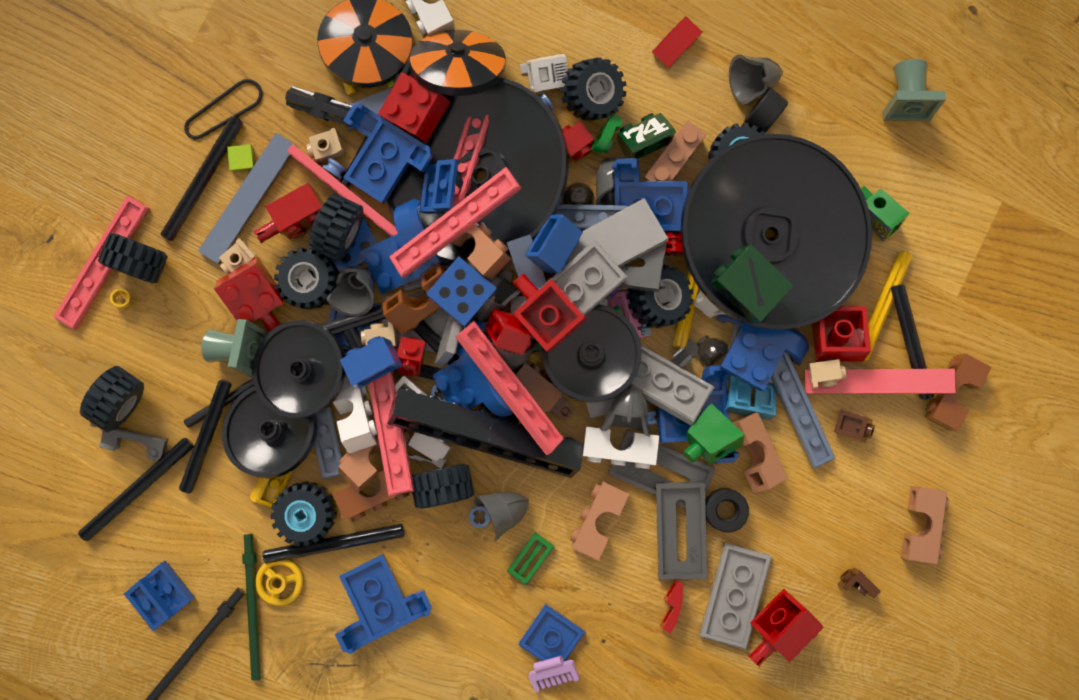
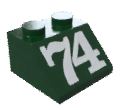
(646, 136)

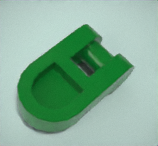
(603, 139)

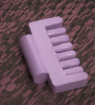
(552, 667)

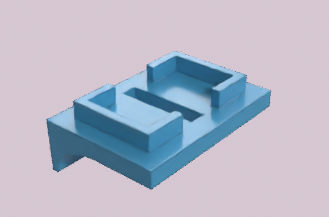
(740, 398)

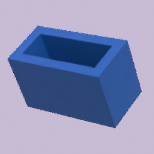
(554, 244)
(370, 362)

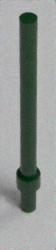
(249, 558)

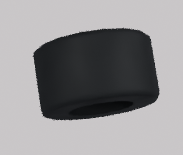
(766, 111)
(741, 510)

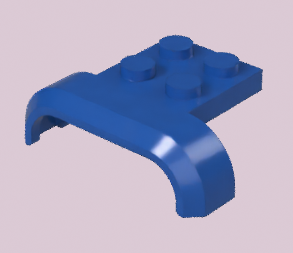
(383, 154)
(663, 197)
(377, 256)
(759, 350)
(467, 385)
(675, 430)
(378, 604)

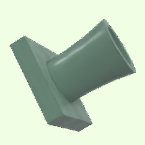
(912, 99)
(235, 348)

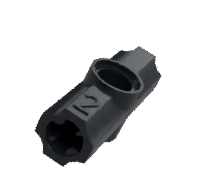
(317, 105)

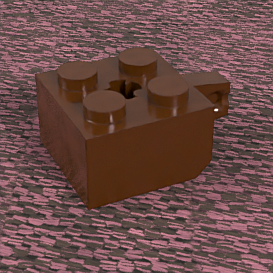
(544, 391)

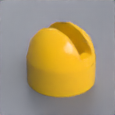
(125, 296)

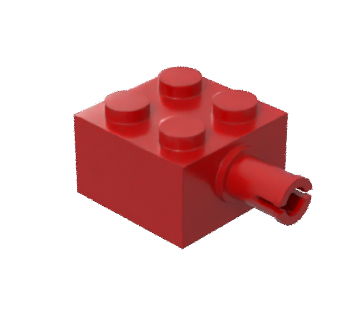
(413, 108)
(291, 214)
(250, 293)
(548, 312)
(842, 335)
(784, 628)

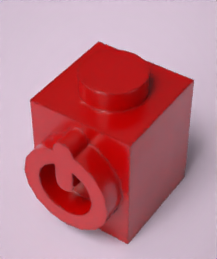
(578, 141)
(411, 354)

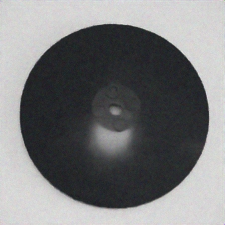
(519, 136)
(804, 199)

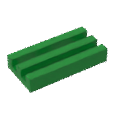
(543, 541)

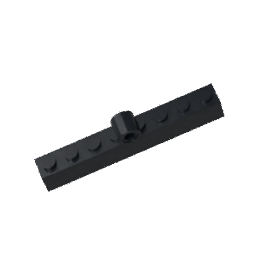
(481, 432)

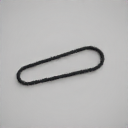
(216, 100)

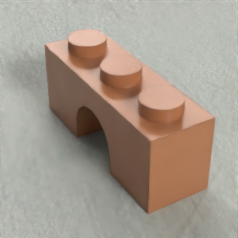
(676, 153)
(488, 254)
(356, 466)
(766, 467)
(605, 499)
(926, 544)

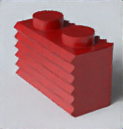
(508, 332)

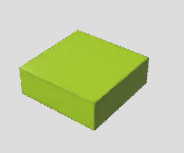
(240, 158)

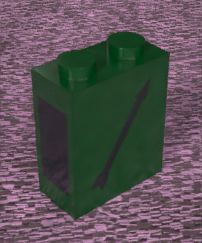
(751, 283)

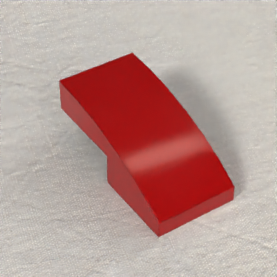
(677, 42)
(674, 598)

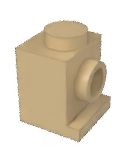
(333, 149)
(241, 249)
(380, 330)
(826, 373)

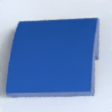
(439, 187)
(159, 595)

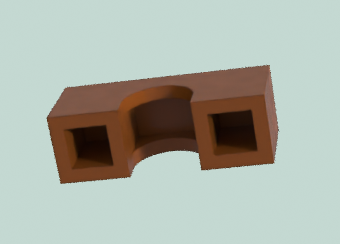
(406, 311)
(945, 408)
(354, 504)

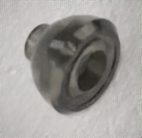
(578, 194)
(711, 350)

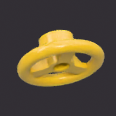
(273, 588)

